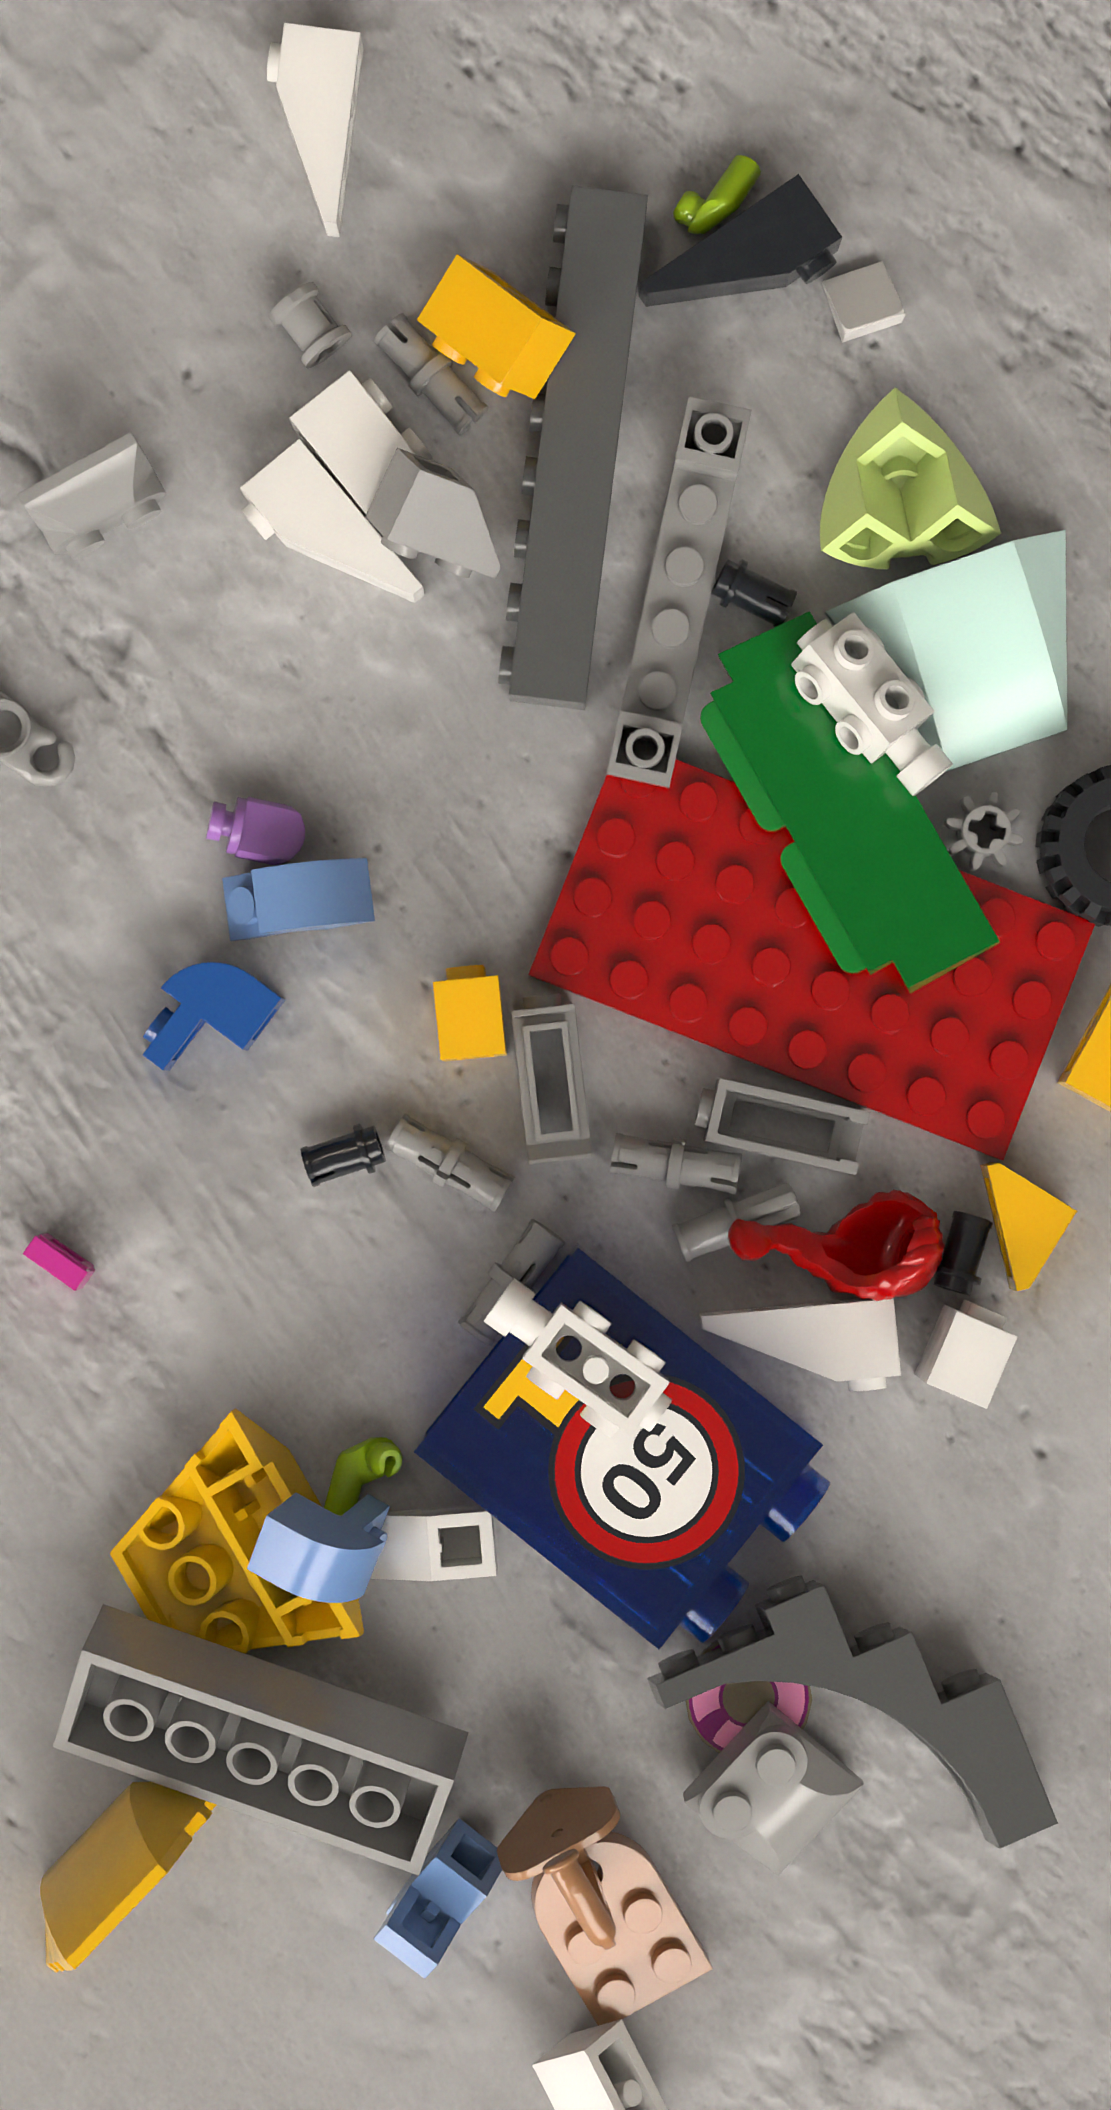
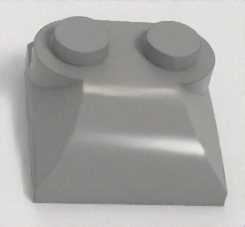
(95, 497)
(771, 1789)

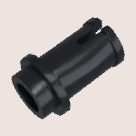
(749, 592)
(343, 1155)
(963, 1253)

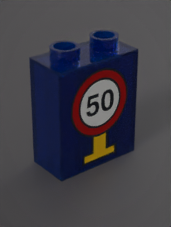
(641, 1514)

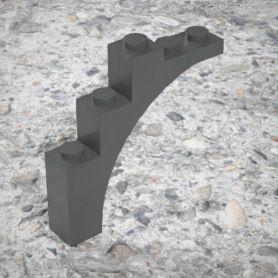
(963, 1726)

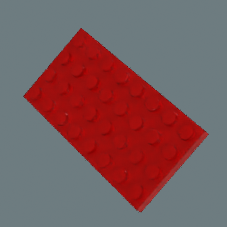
(699, 931)

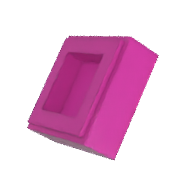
(59, 1261)

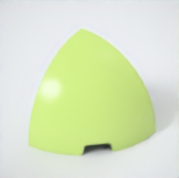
(903, 493)

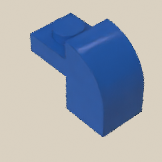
(215, 995)

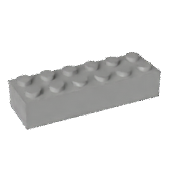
(260, 1739)

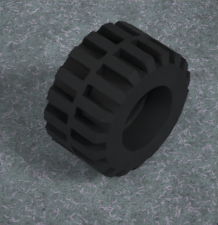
(1063, 847)

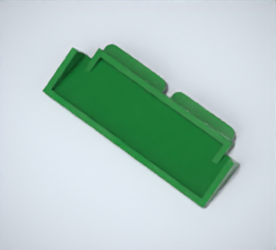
(861, 841)

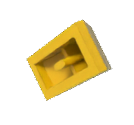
(1025, 1222)

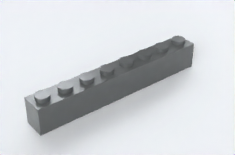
(576, 450)

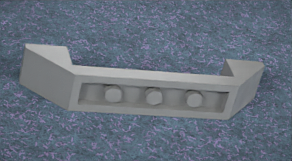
(678, 592)

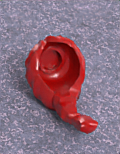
(872, 1252)

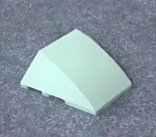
(980, 644)

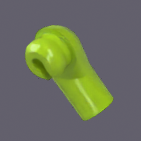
(723, 200)
(359, 1466)

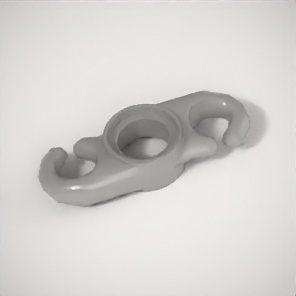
(20, 754)

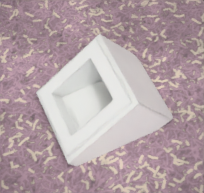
(863, 301)

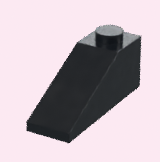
(756, 251)

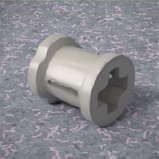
(309, 324)

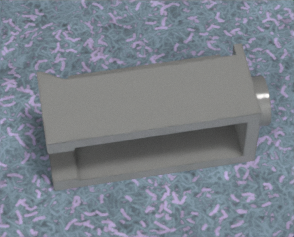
(540, 1014)
(716, 1112)

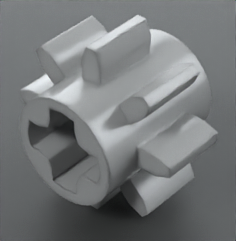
(999, 823)

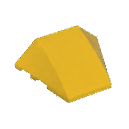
(197, 1538)
(115, 1867)

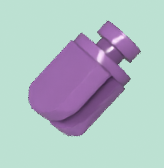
(258, 830)

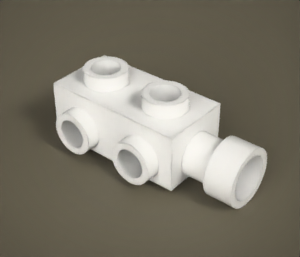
(869, 699)
(592, 1370)

